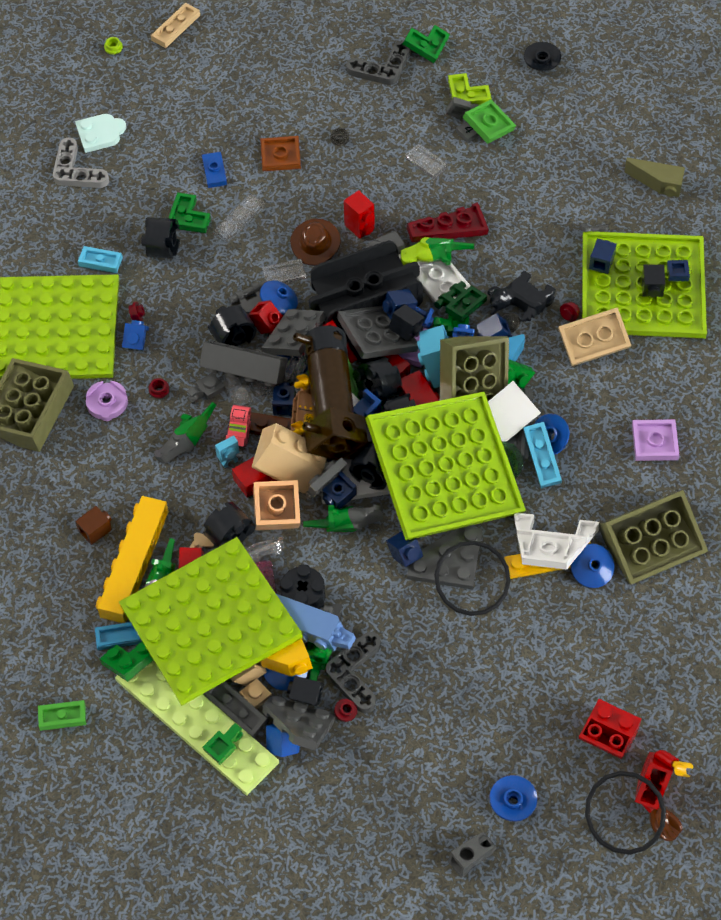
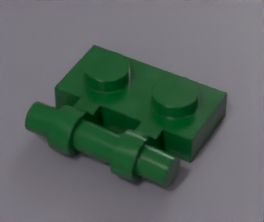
(466, 302)

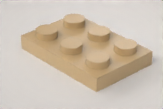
(594, 336)

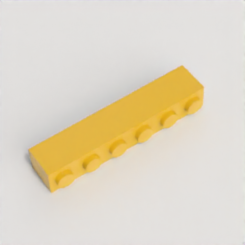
(133, 557)

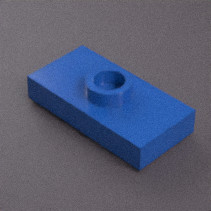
(214, 169)

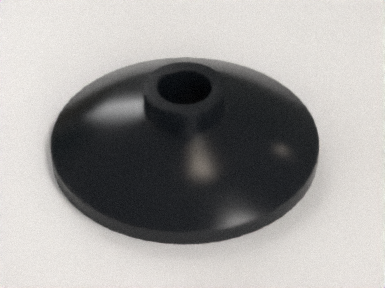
(542, 56)

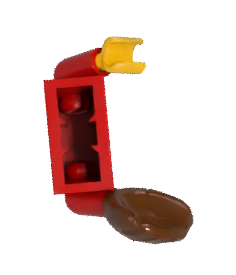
(658, 770)

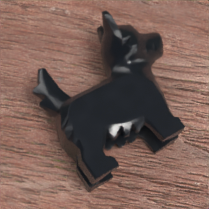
(522, 295)

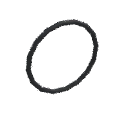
(480, 612)
(661, 803)

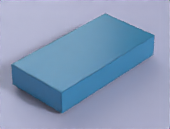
(117, 634)

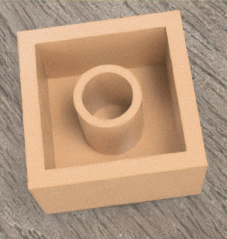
(276, 505)

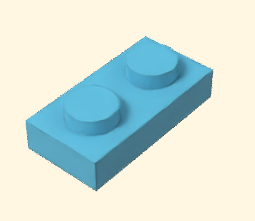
(100, 259)

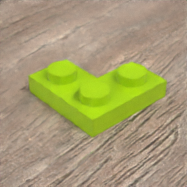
(460, 89)

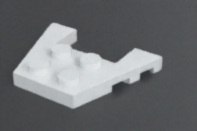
(551, 548)

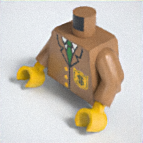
(302, 405)

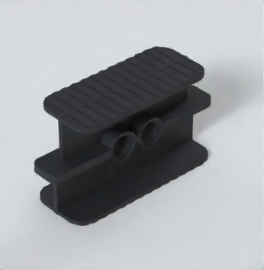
(362, 280)

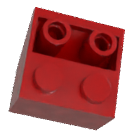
(610, 729)

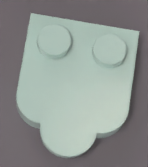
(100, 131)

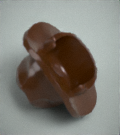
(315, 241)

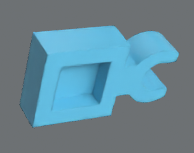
(227, 451)

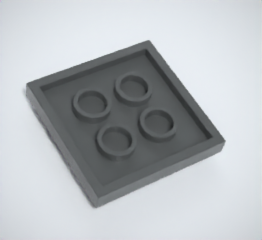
(371, 334)

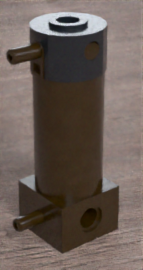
(335, 427)

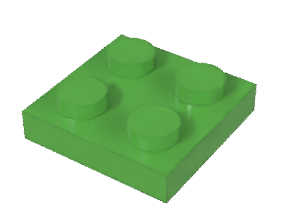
(489, 121)

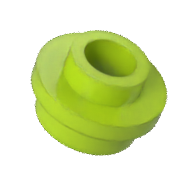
(113, 45)

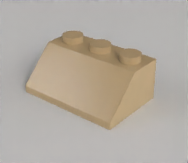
(285, 457)

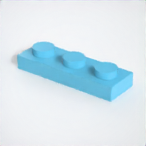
(542, 455)

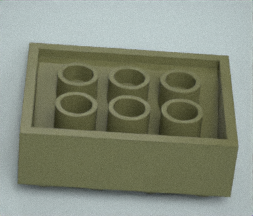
(473, 365)
(31, 402)
(653, 537)

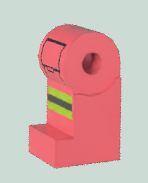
(240, 424)

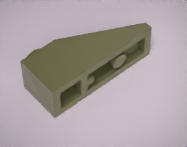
(660, 177)

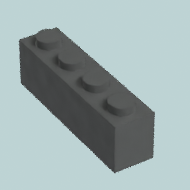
(243, 362)

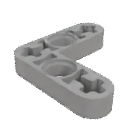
(69, 169)

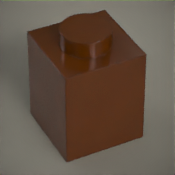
(94, 524)

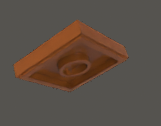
(280, 153)

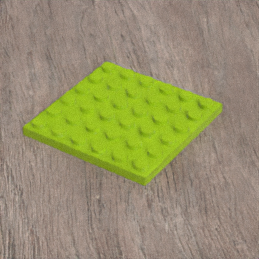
(683, 304)
(60, 322)
(445, 465)
(210, 620)

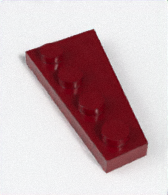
(459, 224)

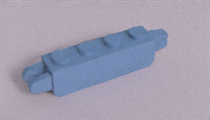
(318, 626)

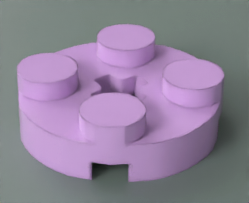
(108, 410)

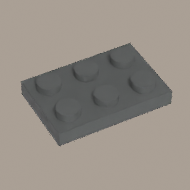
(293, 321)

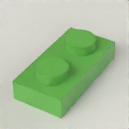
(62, 715)

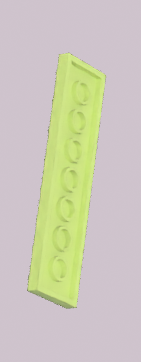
(197, 724)

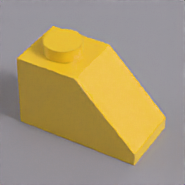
(289, 660)

